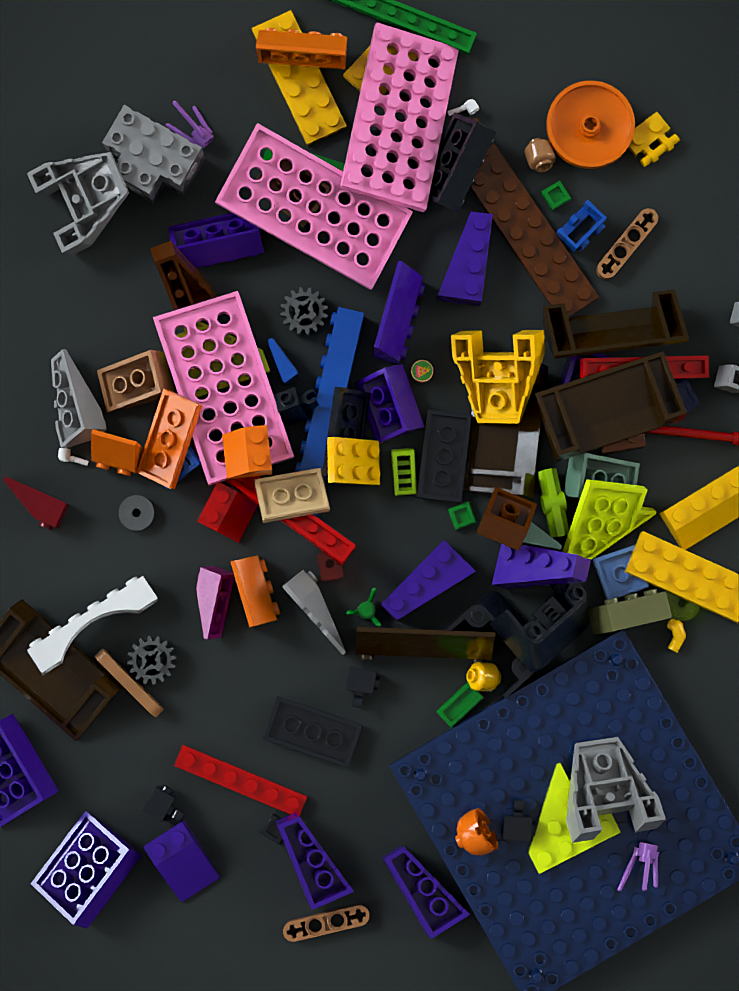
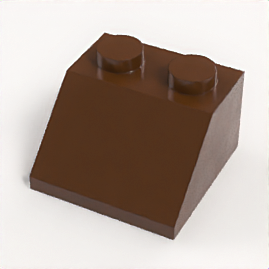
(507, 518)

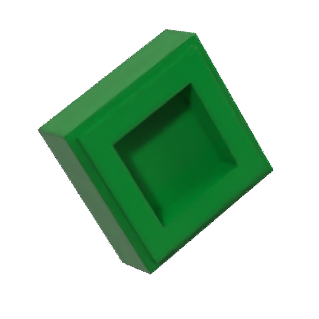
(556, 195)
(461, 515)

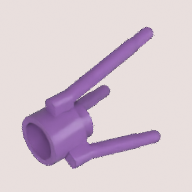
(201, 135)
(648, 854)

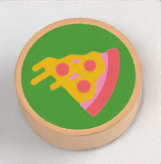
(422, 371)

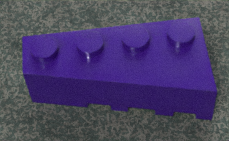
(467, 268)
(433, 576)
(313, 867)
(425, 895)

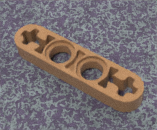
(627, 244)
(129, 682)
(325, 919)

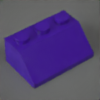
(391, 404)

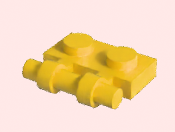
(646, 134)

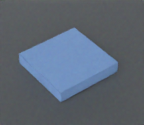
(611, 574)

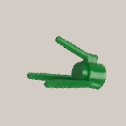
(366, 609)

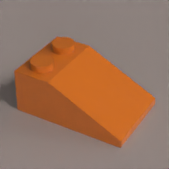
(115, 452)

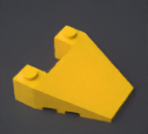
(498, 381)

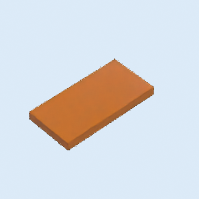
(169, 438)

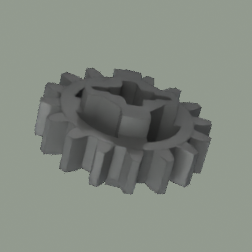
(296, 305)
(160, 666)

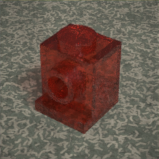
(329, 573)

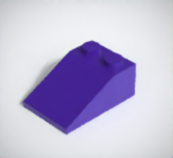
(181, 861)

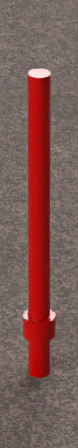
(701, 434)

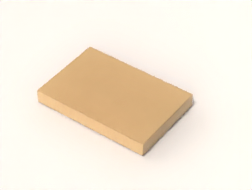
(291, 495)

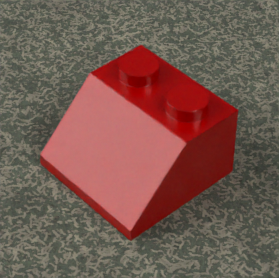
(227, 512)

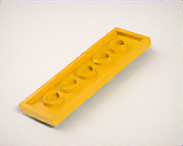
(304, 90)
(685, 575)

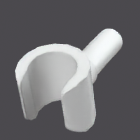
(470, 105)
(64, 455)

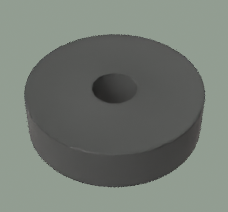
(136, 523)

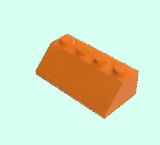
(301, 48)

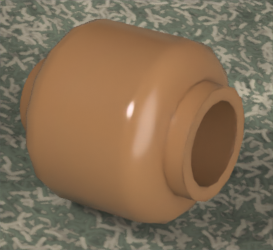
(540, 155)

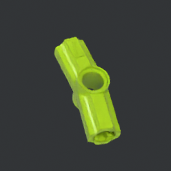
(553, 502)

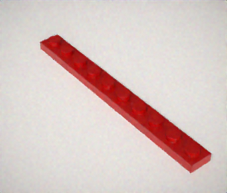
(307, 526)

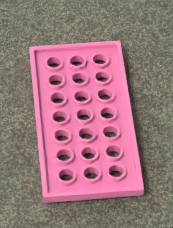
(366, 117)
(299, 211)
(252, 366)

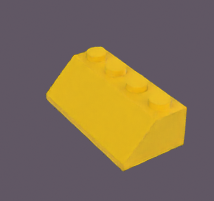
(704, 510)

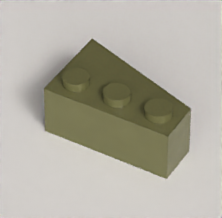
(630, 612)

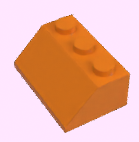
(255, 590)

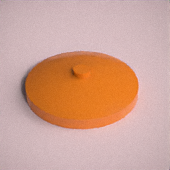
(590, 124)

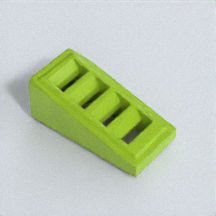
(395, 463)

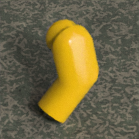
(679, 634)

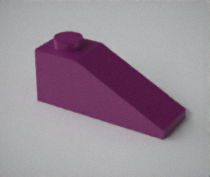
(213, 597)

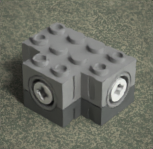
(151, 155)

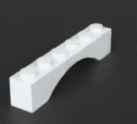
(131, 599)

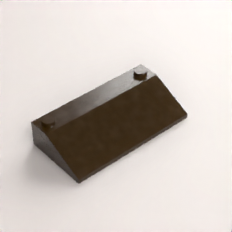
(615, 330)
(610, 406)
(506, 452)
(424, 643)
(68, 694)

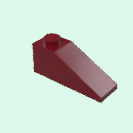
(40, 505)

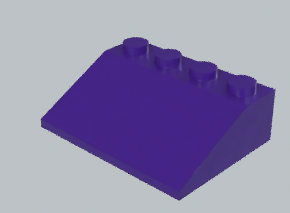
(398, 314)
(22, 774)
(86, 870)

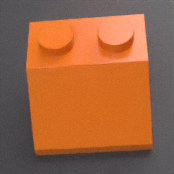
(247, 452)

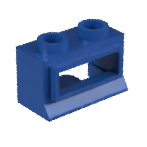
(587, 210)

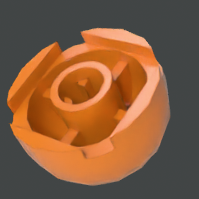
(475, 834)

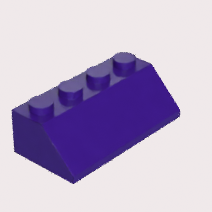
(217, 239)

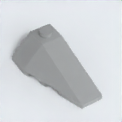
(75, 403)
(309, 598)

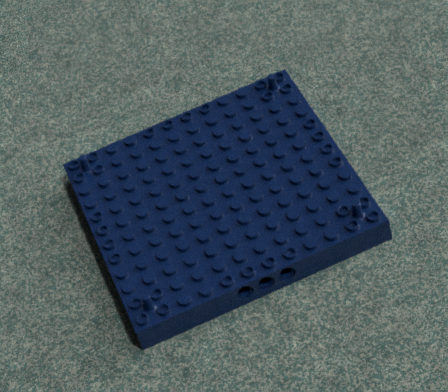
(572, 914)

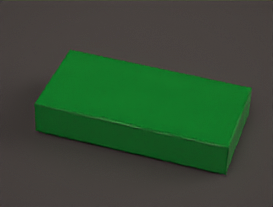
(459, 704)

